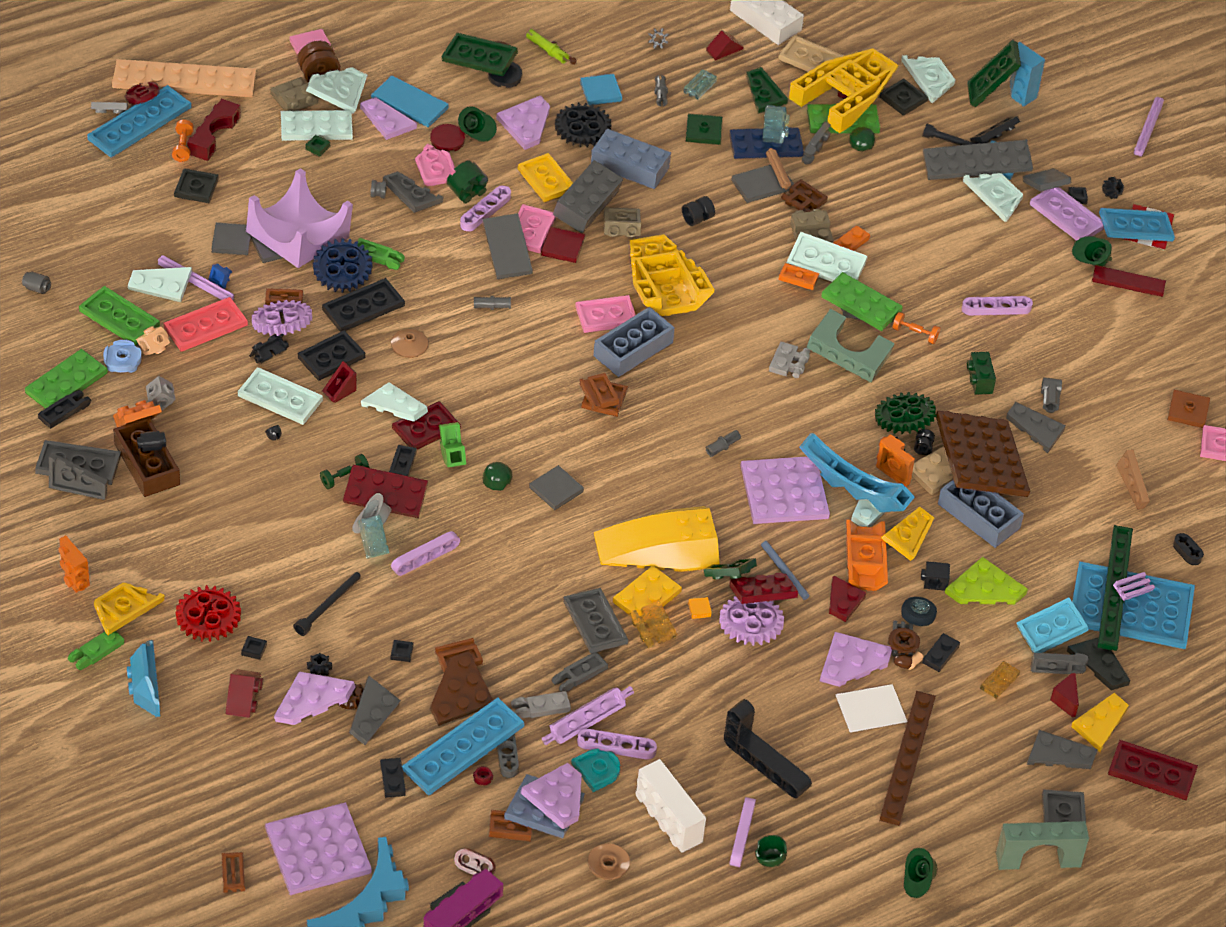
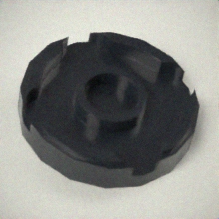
(510, 79)

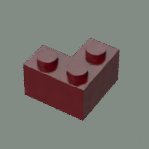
(242, 692)

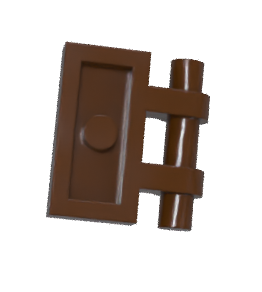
(807, 194)

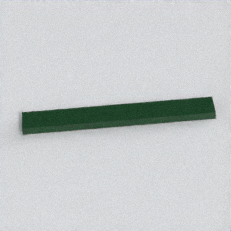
(1112, 601)

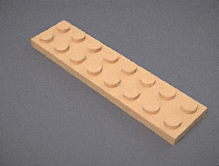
(186, 77)

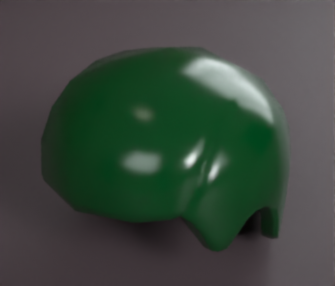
(862, 139)
(497, 476)
(771, 851)

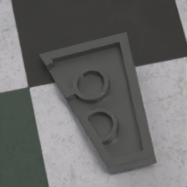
(411, 194)
(1038, 426)

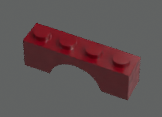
(223, 116)

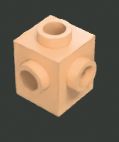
(153, 340)

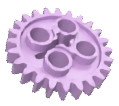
(269, 321)
(751, 621)

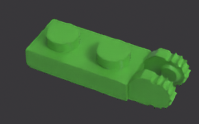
(382, 254)
(96, 649)

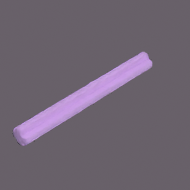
(1148, 126)
(198, 280)

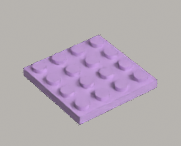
(784, 490)
(318, 848)

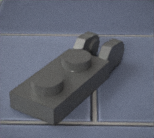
(816, 143)
(1058, 663)
(580, 671)

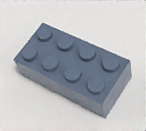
(631, 158)
(633, 341)
(982, 512)

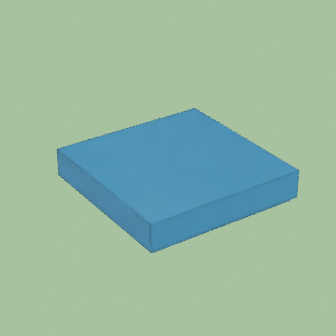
(601, 89)

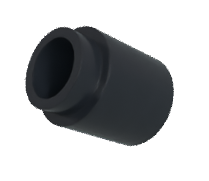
(151, 441)

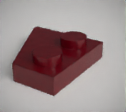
(844, 599)

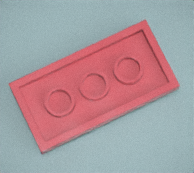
(205, 324)

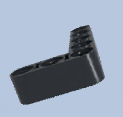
(761, 755)

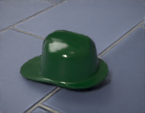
(477, 124)
(1092, 251)
(919, 872)

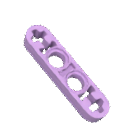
(500, 196)
(997, 308)
(425, 553)
(617, 741)
(742, 832)

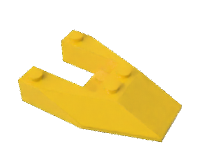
(856, 75)

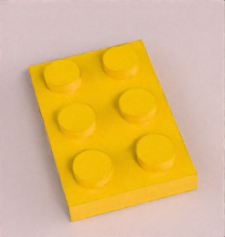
(545, 177)
(646, 589)

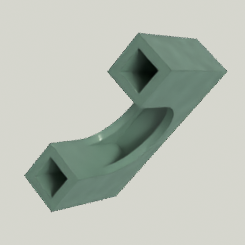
(864, 363)
(1020, 837)

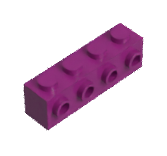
(466, 902)

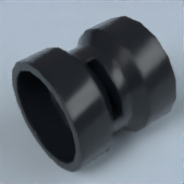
(924, 442)

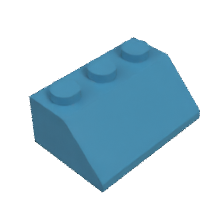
(1027, 79)

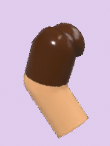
(908, 662)

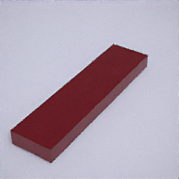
(1128, 281)

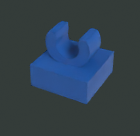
(220, 275)

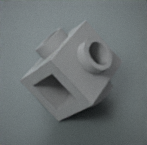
(160, 392)

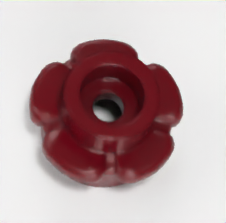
(483, 772)

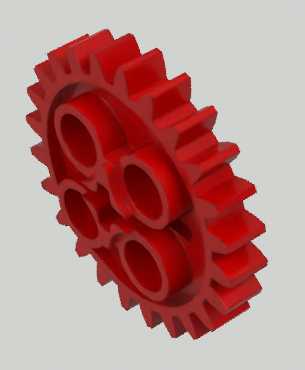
(211, 608)

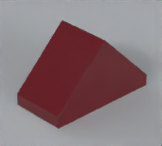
(723, 46)
(341, 383)
(1066, 695)

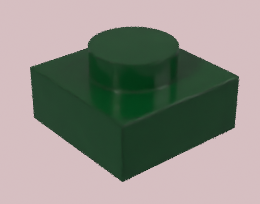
(317, 145)

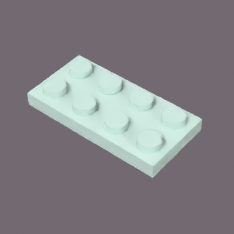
(307, 124)
(826, 258)
(280, 396)

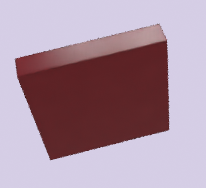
(563, 244)

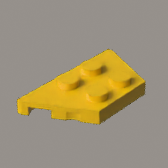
(124, 605)

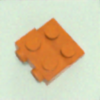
(142, 410)
(894, 460)
(74, 565)

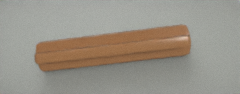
(778, 168)

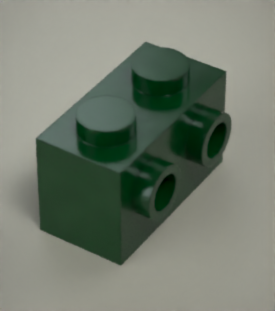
(981, 373)

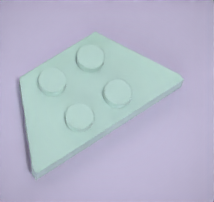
(930, 75)
(996, 193)

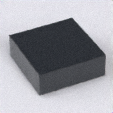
(1078, 194)
(254, 648)
(402, 651)

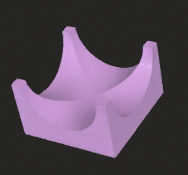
(297, 223)

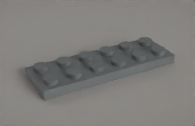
(977, 159)

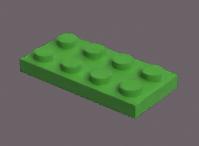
(819, 114)
(862, 301)
(117, 314)
(70, 375)

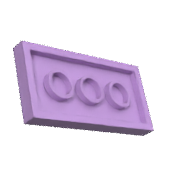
(1067, 213)

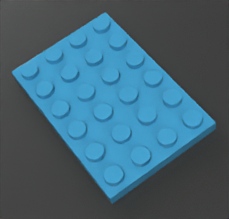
(1150, 617)

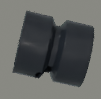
(698, 211)

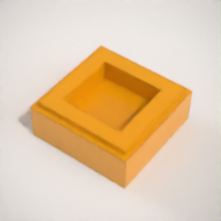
(699, 608)

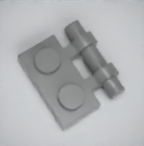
(784, 357)

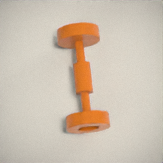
(181, 152)
(899, 321)

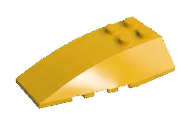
(666, 277)
(667, 539)

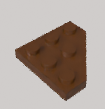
(460, 690)

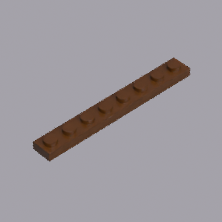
(907, 758)

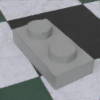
(101, 107)

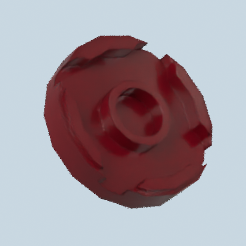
(140, 94)
(447, 137)

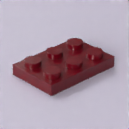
(763, 588)

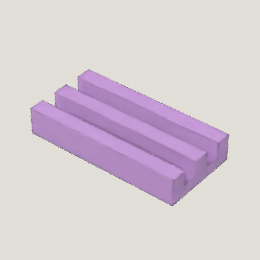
(1143, 581)

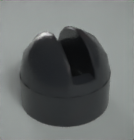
(274, 433)

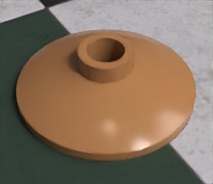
(409, 343)
(608, 855)

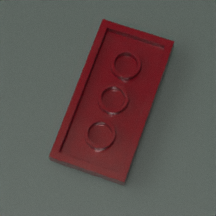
(399, 492)
(1152, 770)

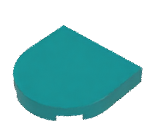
(597, 768)

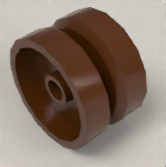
(317, 58)

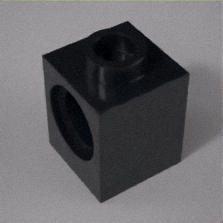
(936, 575)

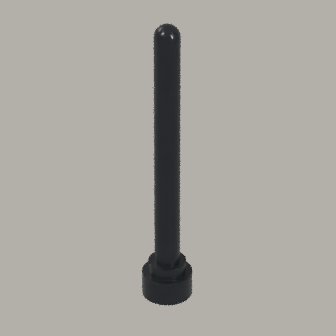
(930, 131)
(304, 625)

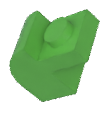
(451, 447)

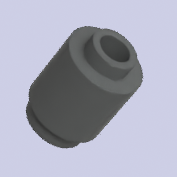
(36, 282)

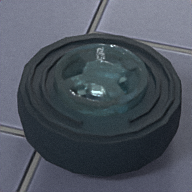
(919, 611)

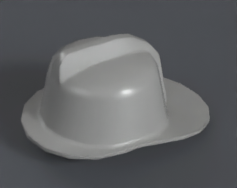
(373, 508)

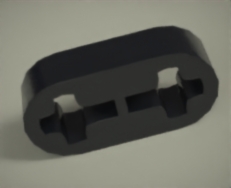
(1188, 549)

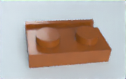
(599, 391)
(447, 651)
(507, 829)

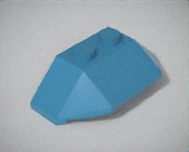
(144, 678)

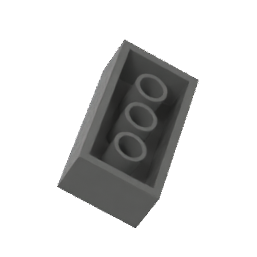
(588, 196)

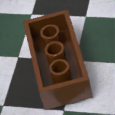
(151, 470)

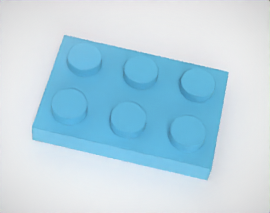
(1052, 626)

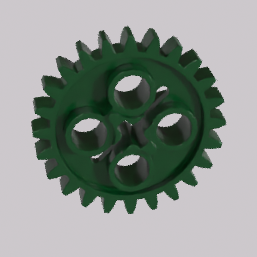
(905, 413)

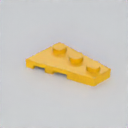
(909, 533)
(1101, 720)

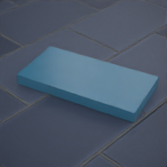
(410, 101)
(1136, 224)

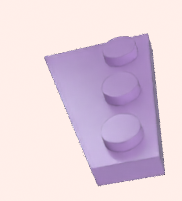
(387, 119)

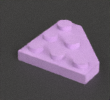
(526, 121)
(852, 659)
(312, 695)
(557, 795)

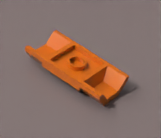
(866, 556)

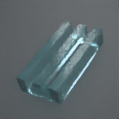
(702, 86)

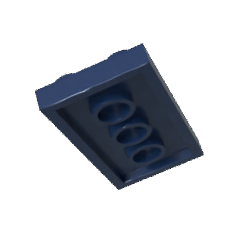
(750, 144)

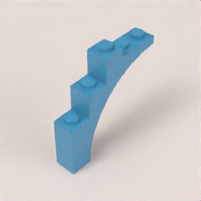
(839, 473)
(369, 906)

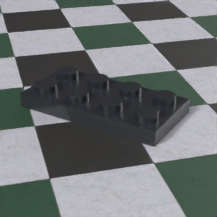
(363, 305)

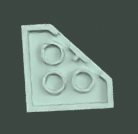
(338, 87)

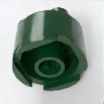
(467, 181)

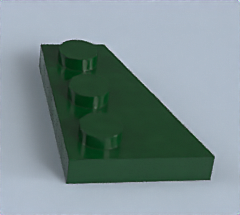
(764, 90)

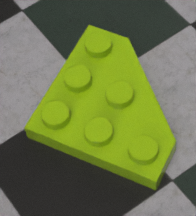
(985, 585)

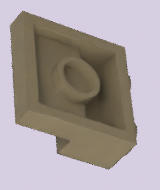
(293, 95)
(622, 222)
(812, 223)

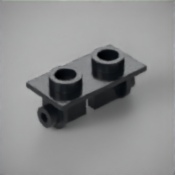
(262, 351)

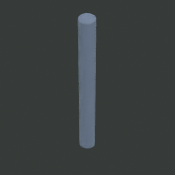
(784, 569)

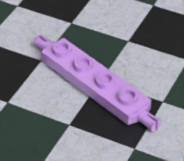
(587, 715)

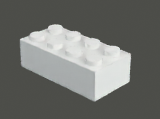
(770, 17)
(670, 806)

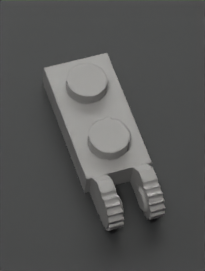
(541, 705)

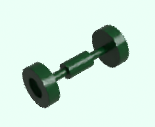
(328, 479)

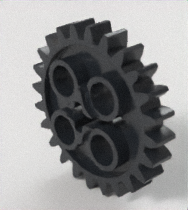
(582, 124)

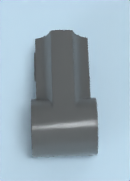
(1051, 392)

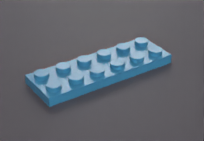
(138, 121)
(463, 746)

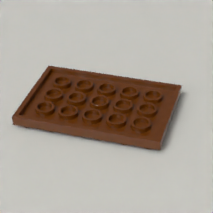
(982, 453)

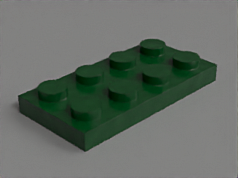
(479, 54)
(994, 73)

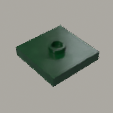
(704, 129)

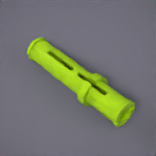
(552, 50)

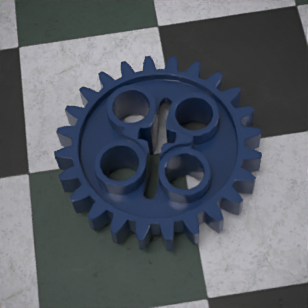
(342, 265)

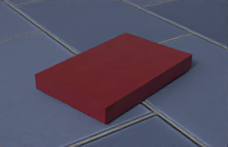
(424, 429)

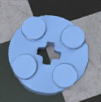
(128, 363)

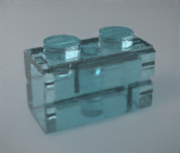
(774, 124)
(373, 536)

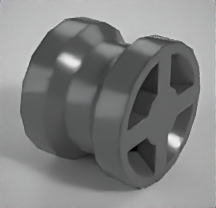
(378, 189)

